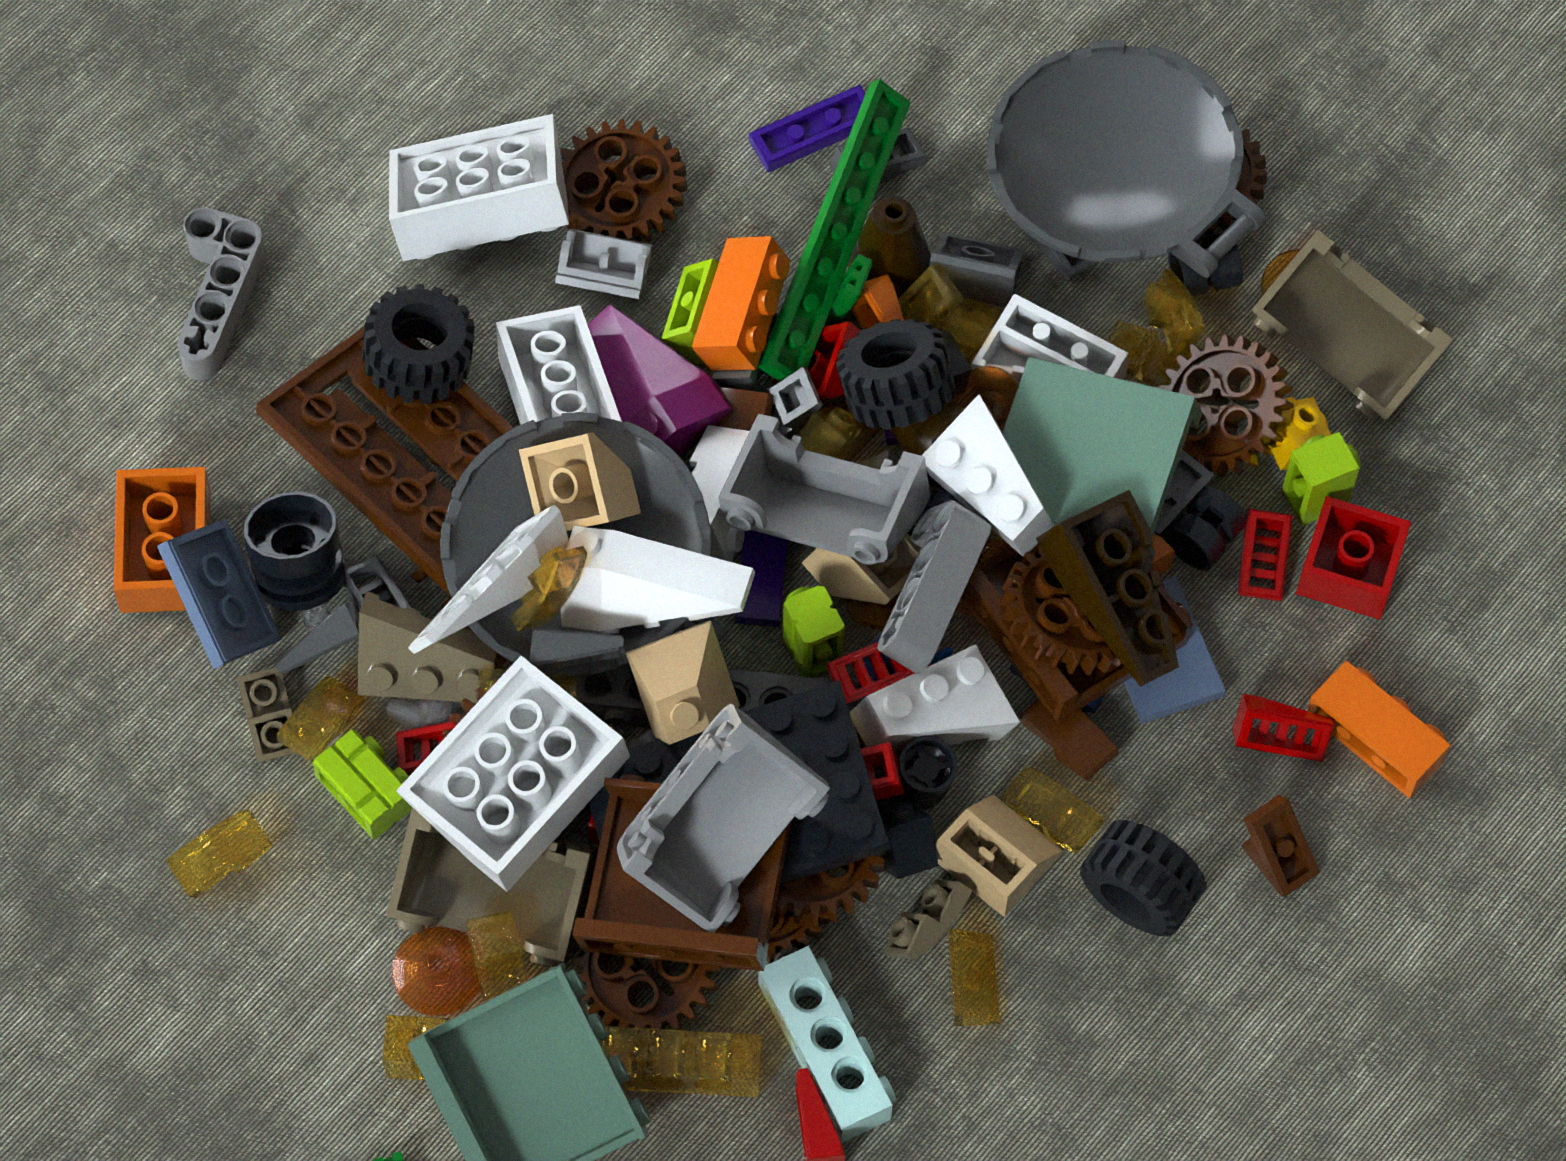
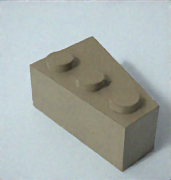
(438, 672)

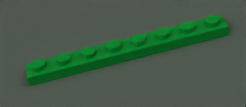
(835, 231)

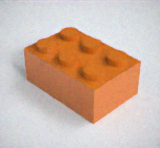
(149, 511)

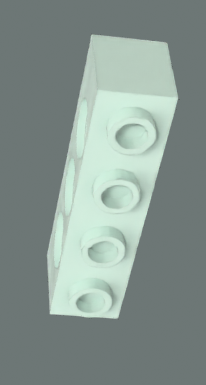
(849, 1109)

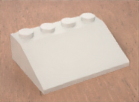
(477, 188)
(514, 772)

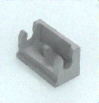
(604, 264)

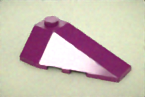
(654, 382)

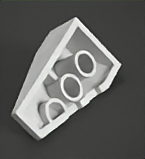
(499, 578)
(648, 582)

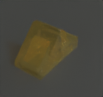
(930, 298)
(971, 325)

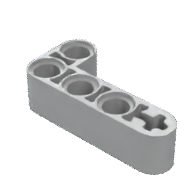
(214, 297)
(950, 548)

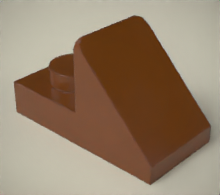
(1279, 846)

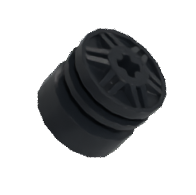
(295, 550)

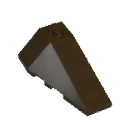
(1111, 577)

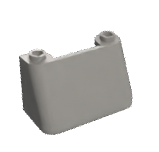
(822, 498)
(718, 817)

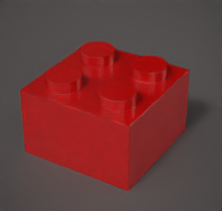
(1353, 557)

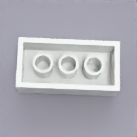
(553, 366)

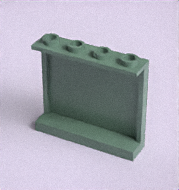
(1096, 437)
(531, 1076)

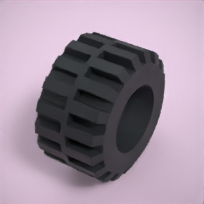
(423, 316)
(896, 373)
(1143, 878)

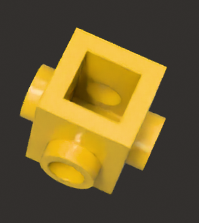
(1305, 423)

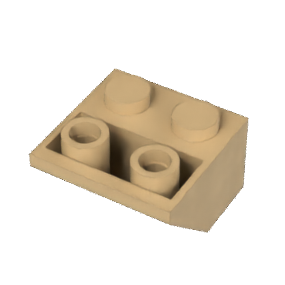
(995, 853)

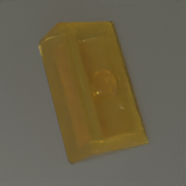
(972, 978)

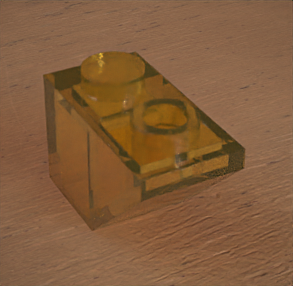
(836, 433)

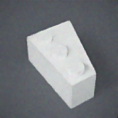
(1034, 332)
(712, 465)
(985, 476)
(946, 700)

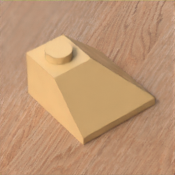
(580, 480)
(854, 580)
(682, 682)

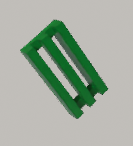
(849, 289)

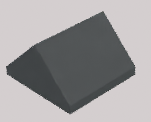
(979, 267)

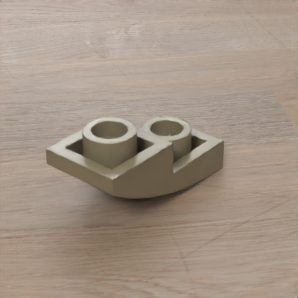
(266, 711)
(918, 932)

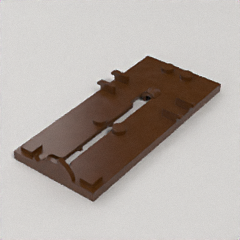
(368, 462)

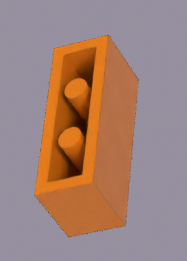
(741, 303)
(1380, 728)

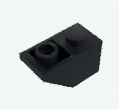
(909, 837)

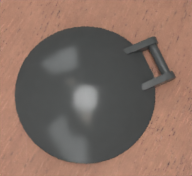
(1121, 156)
(496, 499)

